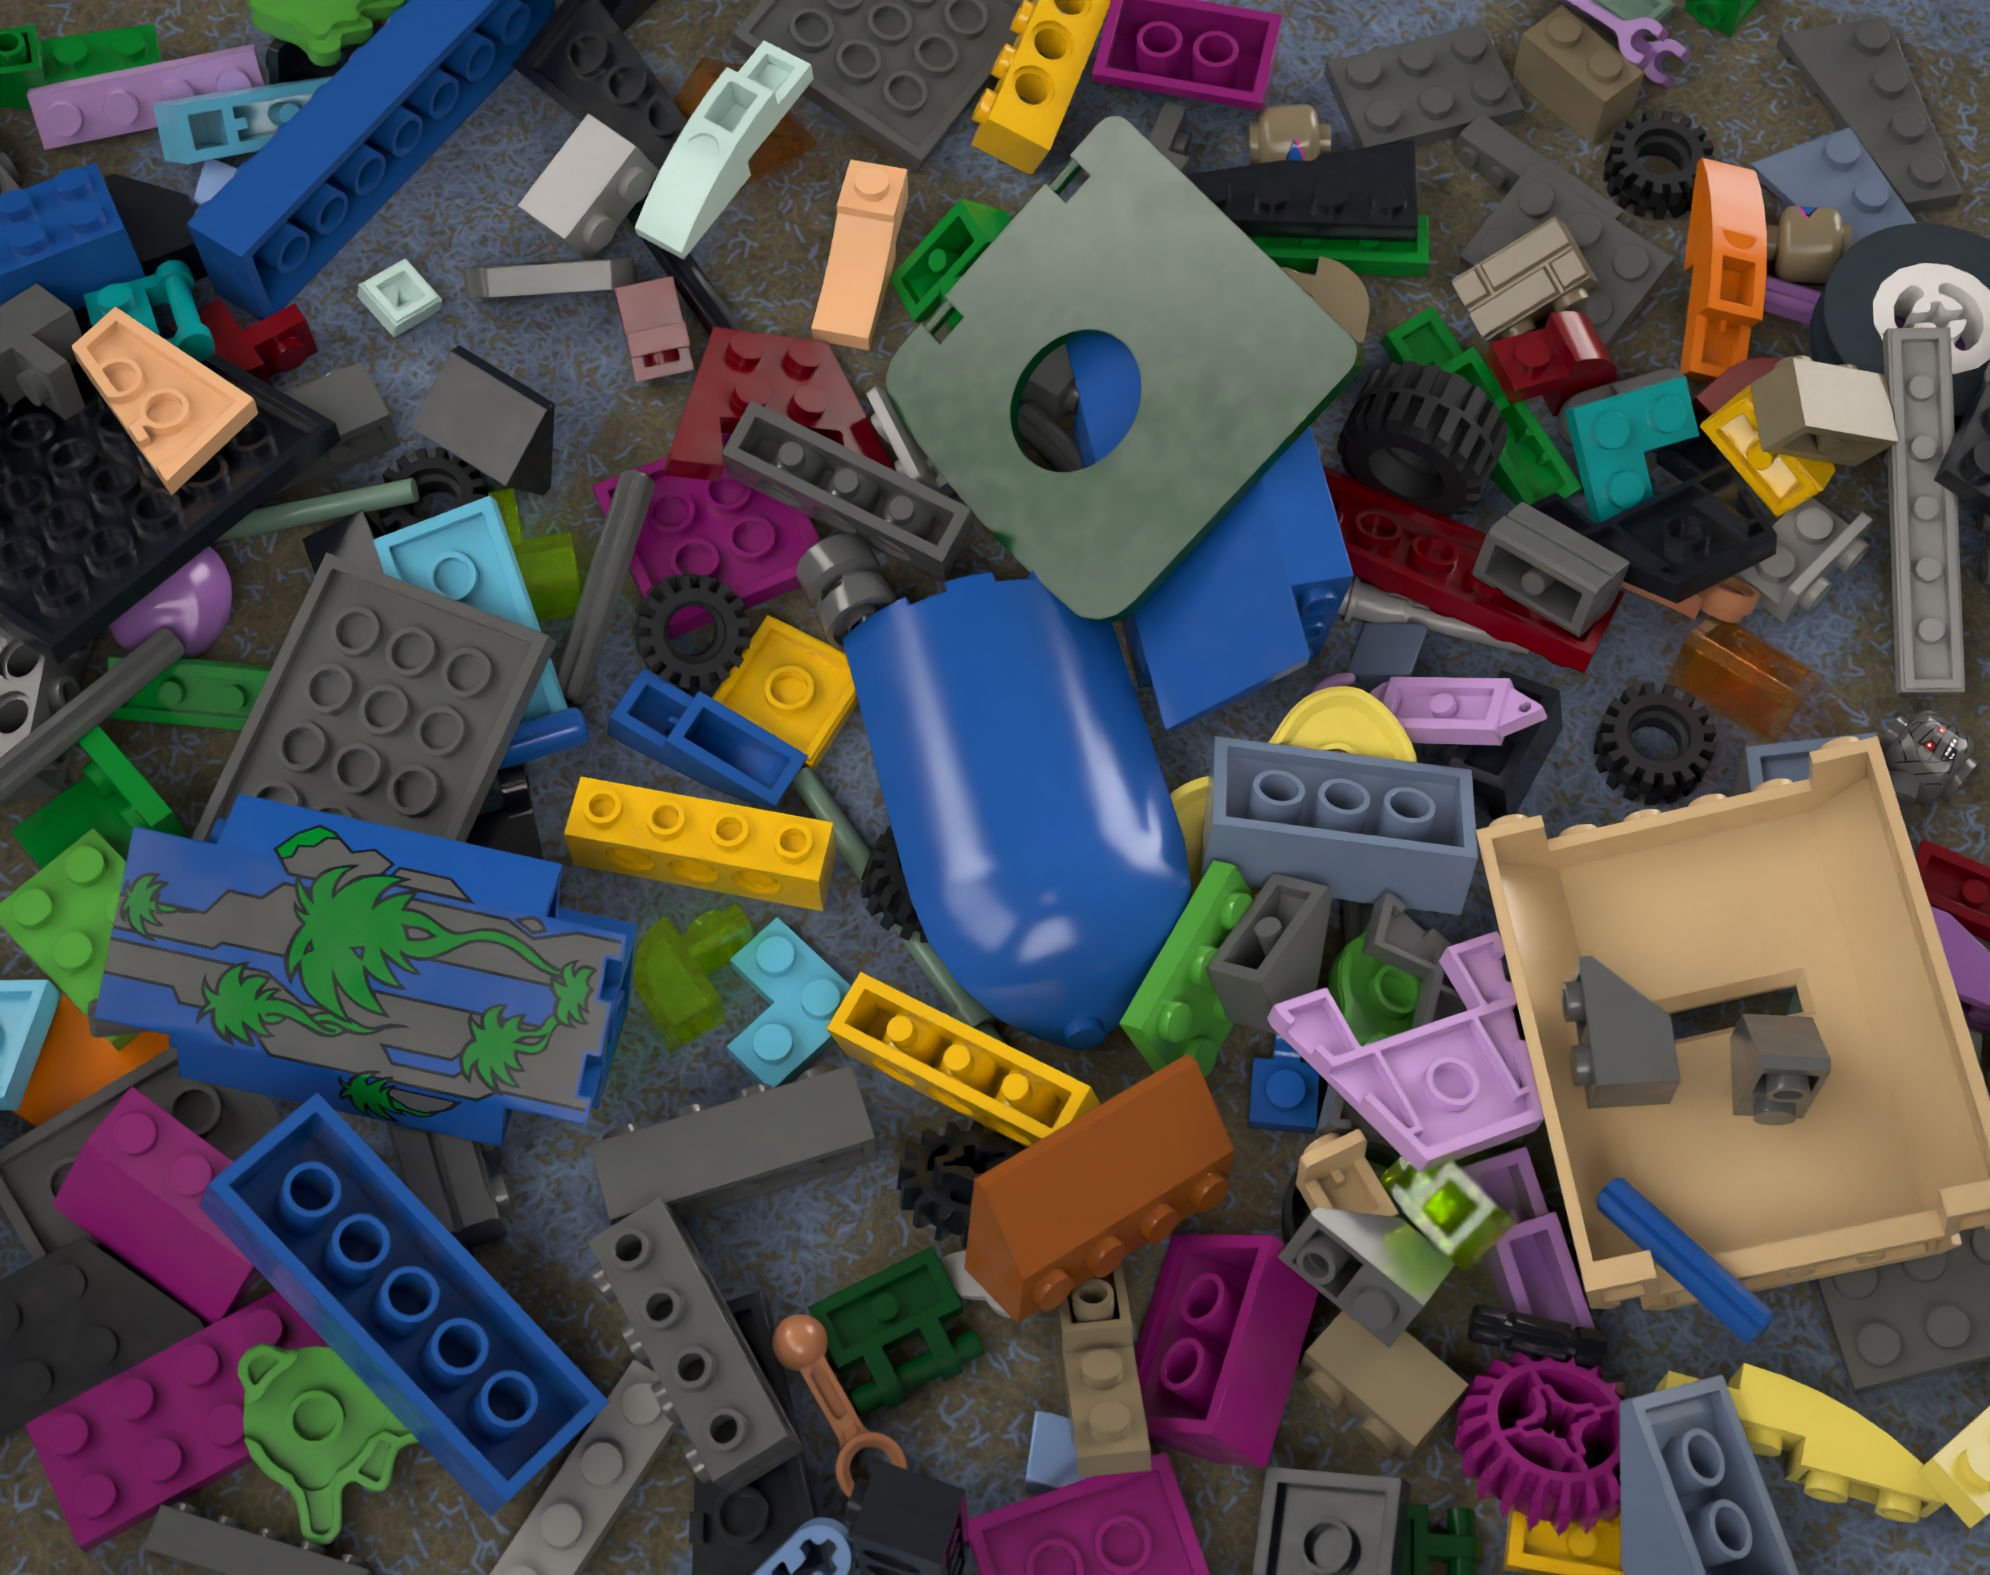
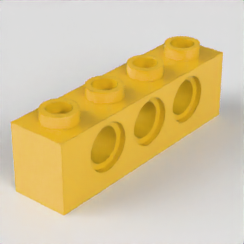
(1023, 131)
(701, 843)
(956, 1063)

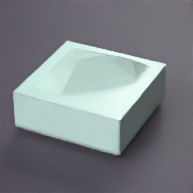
(399, 297)

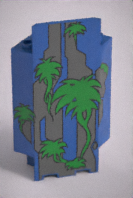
(369, 970)

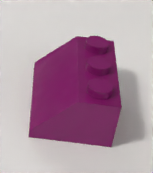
(1190, 50)
(141, 1198)
(1222, 1346)

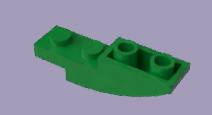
(37, 63)

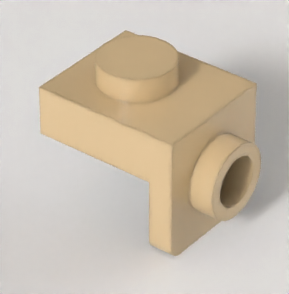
(1340, 1178)

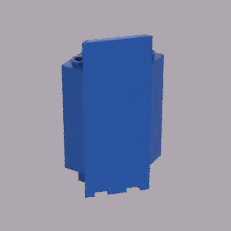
(1252, 591)

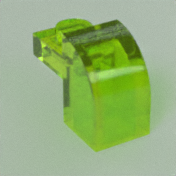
(545, 562)
(674, 973)
(1448, 1209)

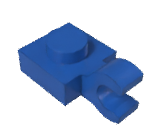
(1283, 1091)

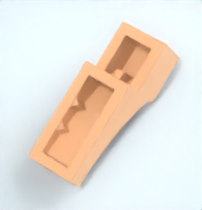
(861, 254)

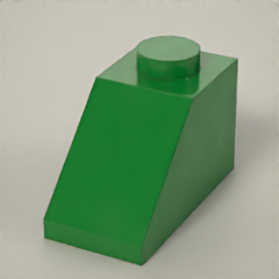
(946, 253)

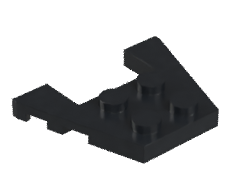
(1685, 534)

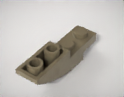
(1102, 1378)

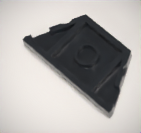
(76, 1325)

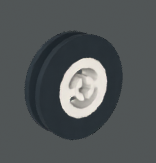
(1914, 272)

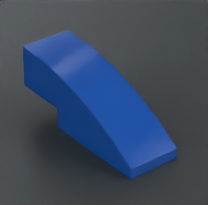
(704, 741)

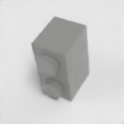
(589, 188)

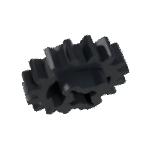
(941, 1173)

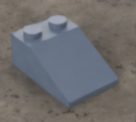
(1694, 1488)

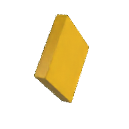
(792, 688)

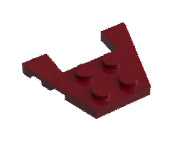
(779, 373)

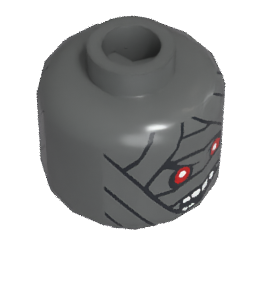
(1931, 751)

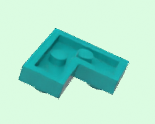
(1616, 432)

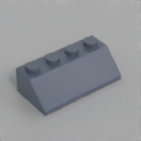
(1342, 823)

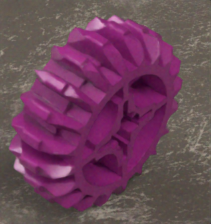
(1541, 1460)

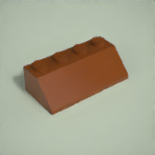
(1098, 1190)

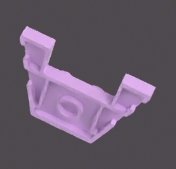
(1437, 1086)

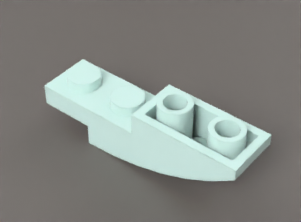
(715, 146)

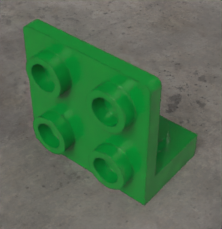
(108, 798)

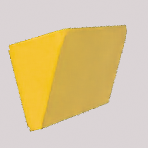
(1776, 478)

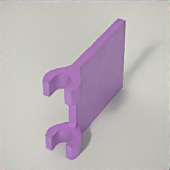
(1629, 35)

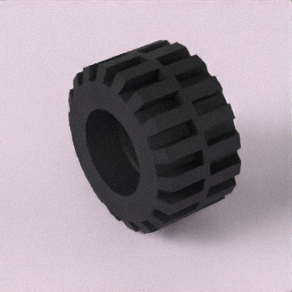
(1423, 437)

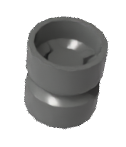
(843, 584)

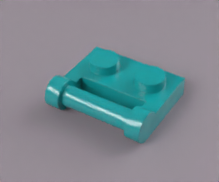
(170, 284)

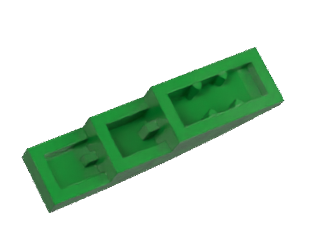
(1529, 462)

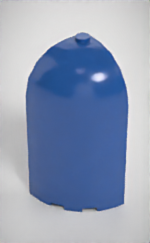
(1022, 800)

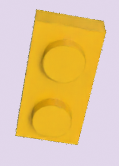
(1569, 1554)

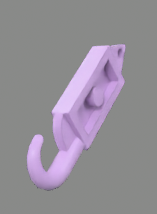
(1452, 708)

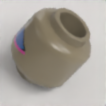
(1288, 134)
(1807, 243)

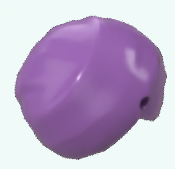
(189, 604)

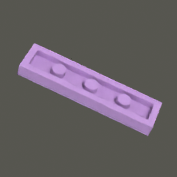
(124, 98)

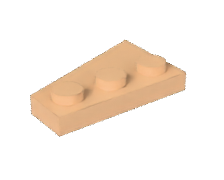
(162, 396)

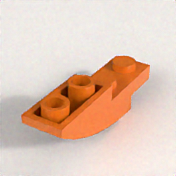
(1727, 269)

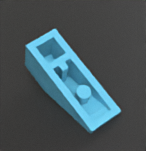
(228, 121)

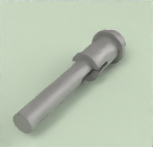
(1373, 605)

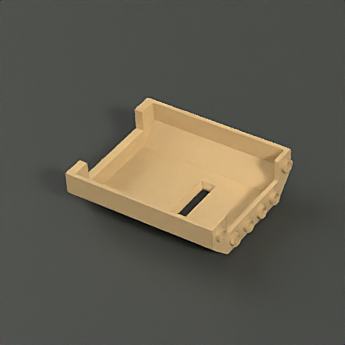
(1723, 906)

